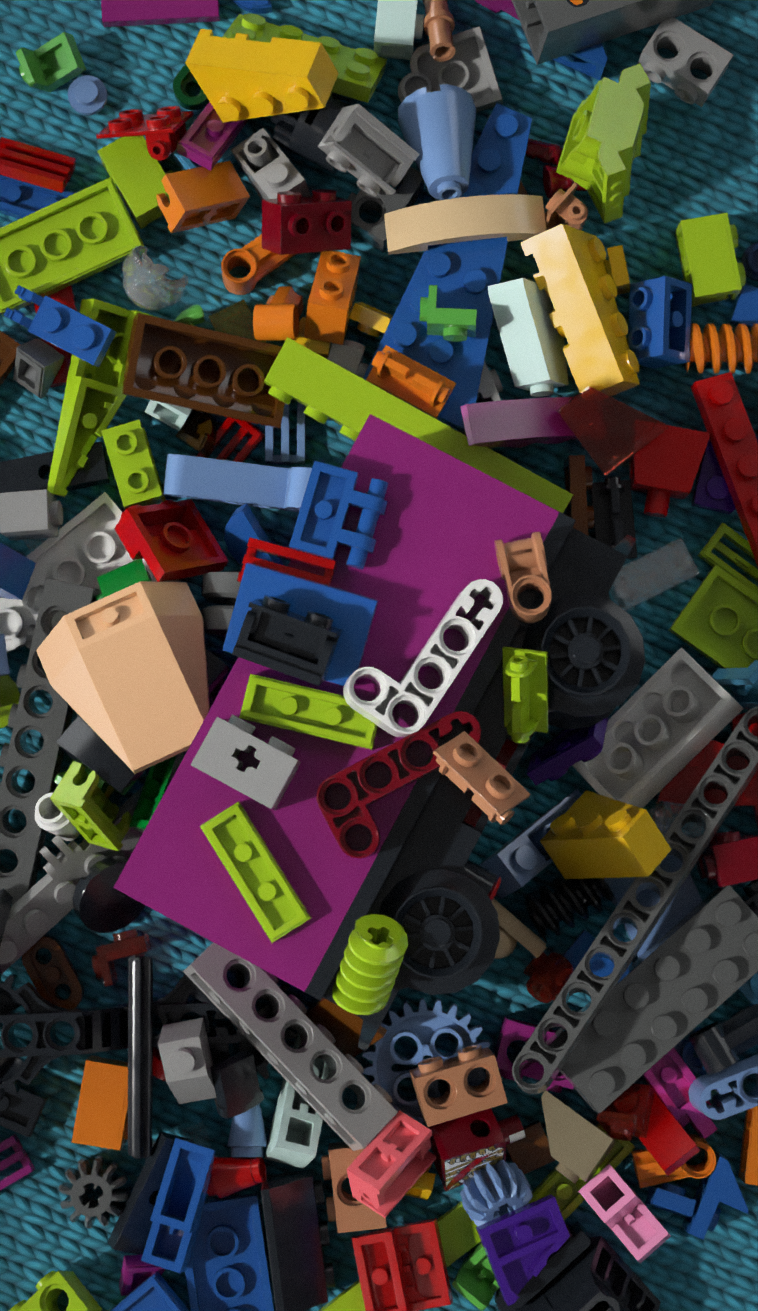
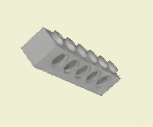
(373, 1105)

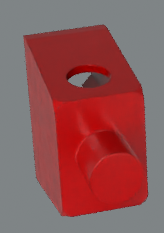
(667, 467)

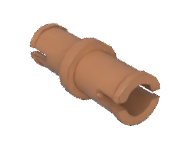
(439, 27)

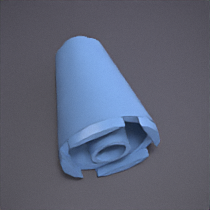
(442, 132)

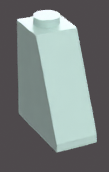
(529, 337)

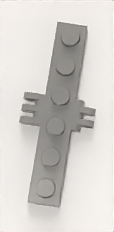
(53, 894)

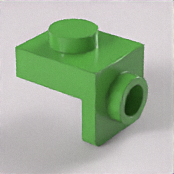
(51, 63)
(450, 323)
(476, 1279)

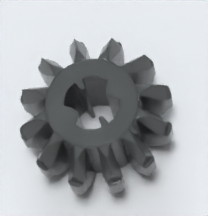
(87, 1206)

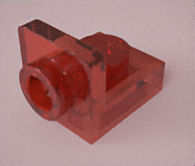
(629, 1113)

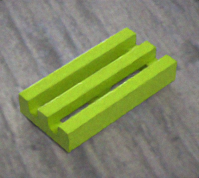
(706, 555)

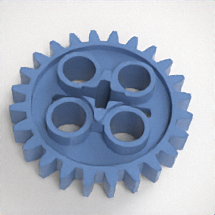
(423, 1027)

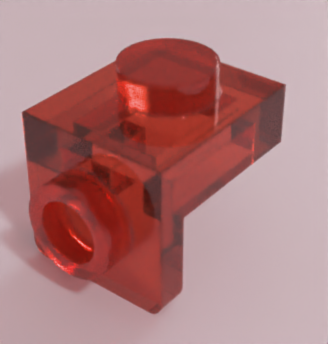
(125, 944)

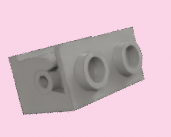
(367, 150)

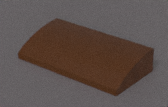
(201, 370)

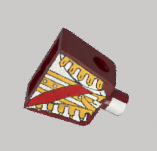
(470, 1144)

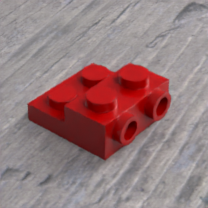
(170, 539)

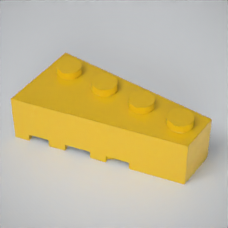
(584, 308)

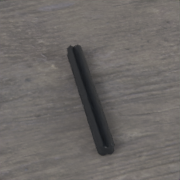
(140, 1055)

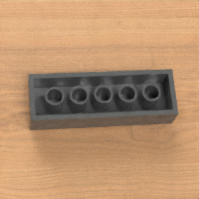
(664, 997)

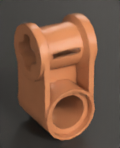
(524, 568)

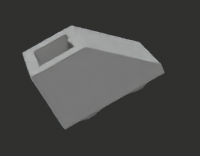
(268, 167)

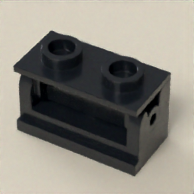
(288, 640)

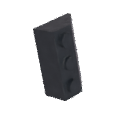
(297, 1240)

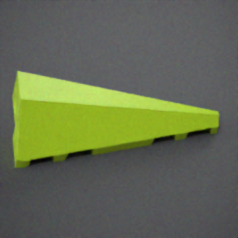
(90, 395)

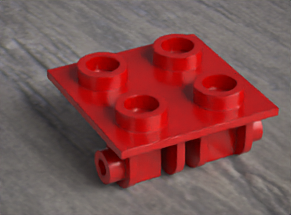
(160, 129)

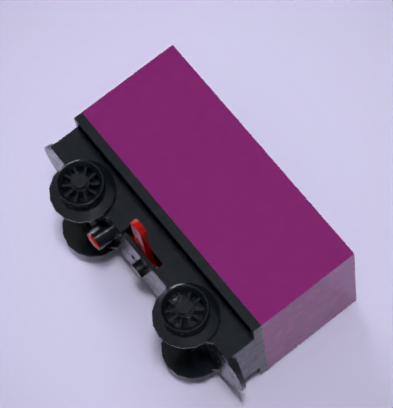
(426, 552)

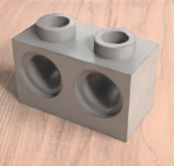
(690, 53)

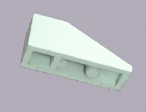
(295, 1123)

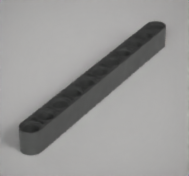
(643, 918)

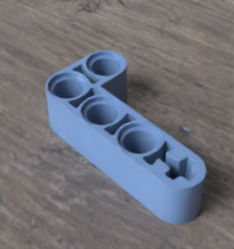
(235, 482)
(723, 1082)

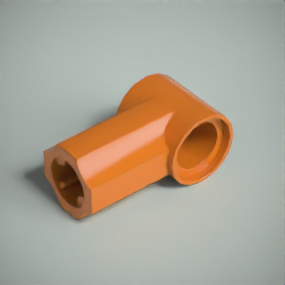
(256, 259)
(278, 316)
(650, 1173)

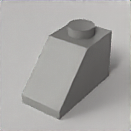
(187, 1060)

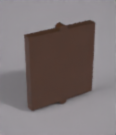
(342, 1025)

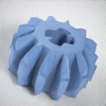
(495, 1192)

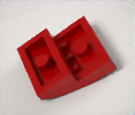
(403, 1268)

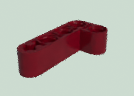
(402, 775)

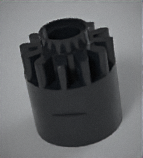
(304, 131)

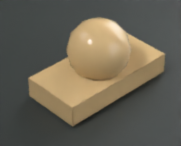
(514, 930)

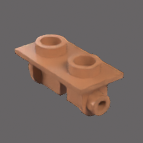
(565, 209)
(477, 771)

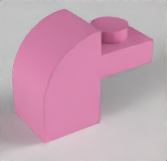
(624, 1213)

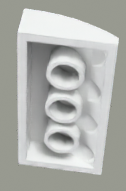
(659, 731)

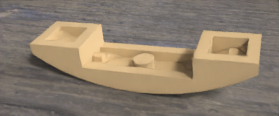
(464, 220)

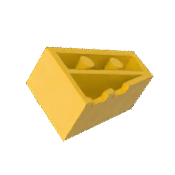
(260, 77)
(605, 840)

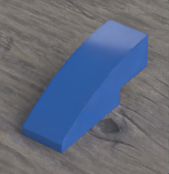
(179, 1206)

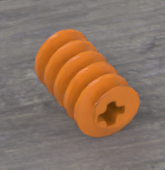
(723, 347)

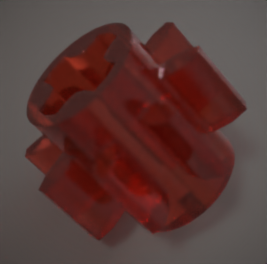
(547, 976)

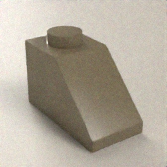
(574, 1140)

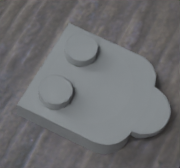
(467, 69)

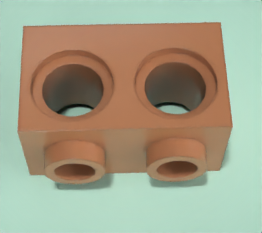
(459, 1097)

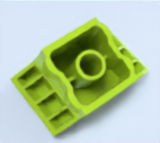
(607, 138)

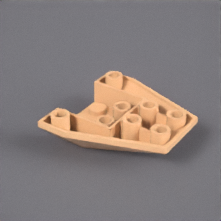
(134, 670)

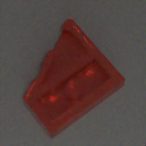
(608, 427)

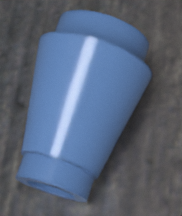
(247, 1134)

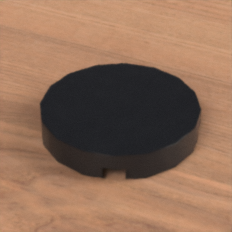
(100, 904)

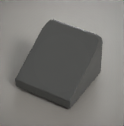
(37, 366)

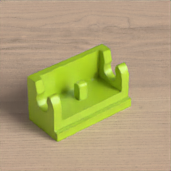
(89, 808)

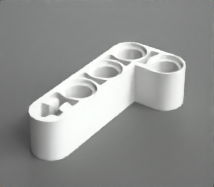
(433, 654)

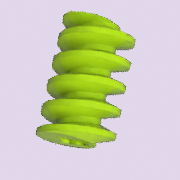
(370, 965)

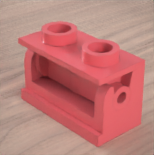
(391, 1164)

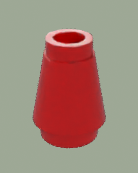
(235, 1174)

